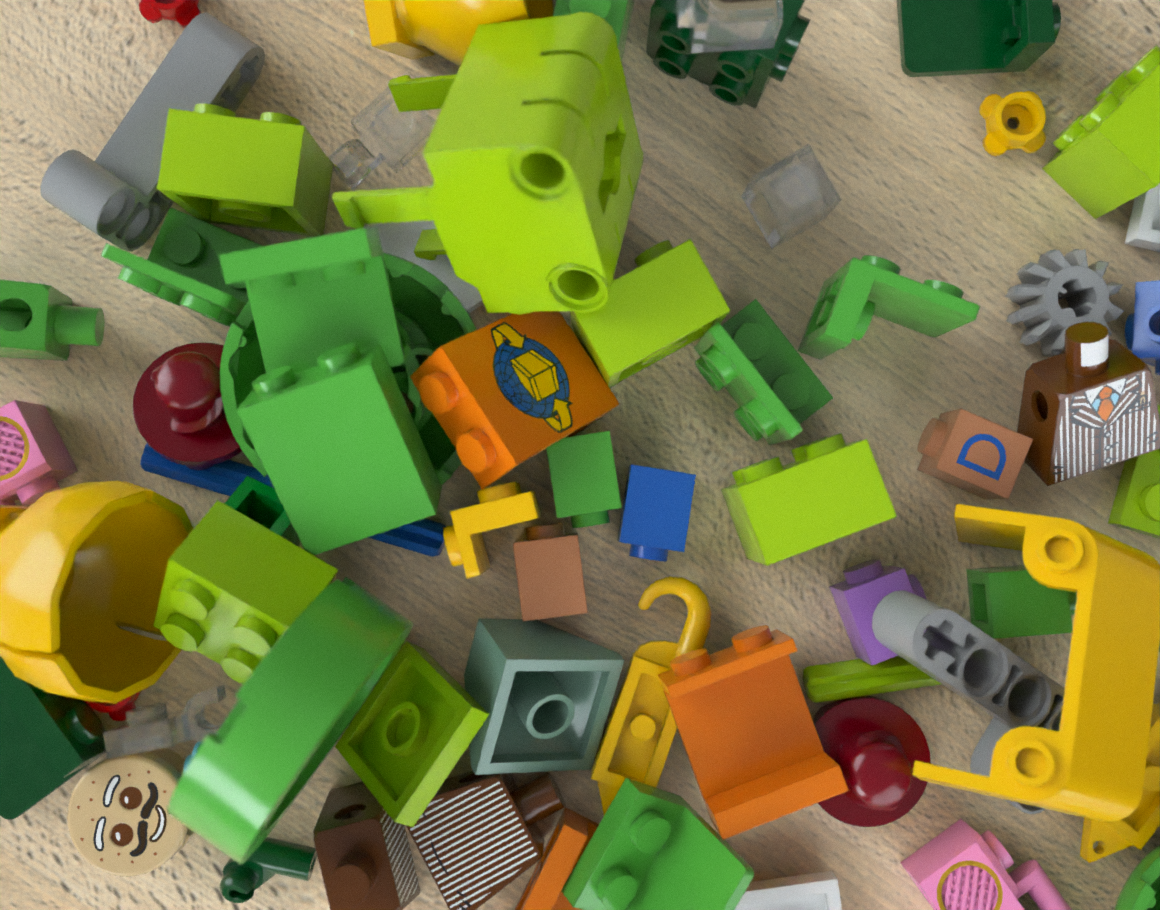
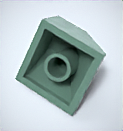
(542, 696)

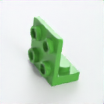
(187, 267)
(877, 289)
(318, 297)
(760, 374)
(656, 857)

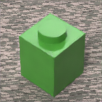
(584, 478)
(1013, 604)

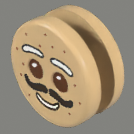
(122, 813)

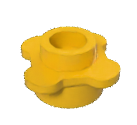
(1026, 110)

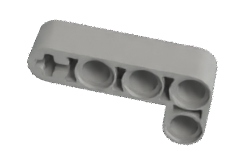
(119, 189)
(971, 667)

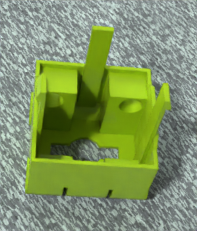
(525, 165)

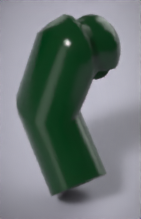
(269, 858)

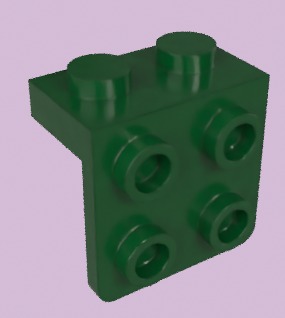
(974, 35)
(731, 75)
(41, 742)

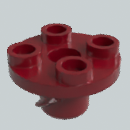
(182, 407)
(877, 758)

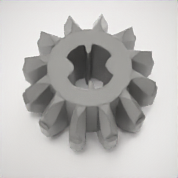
(1056, 279)

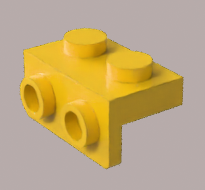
(497, 508)

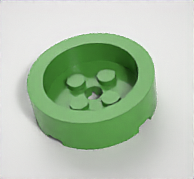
(288, 718)

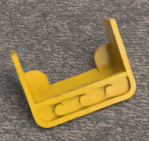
(1103, 737)

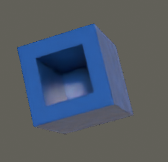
(655, 511)

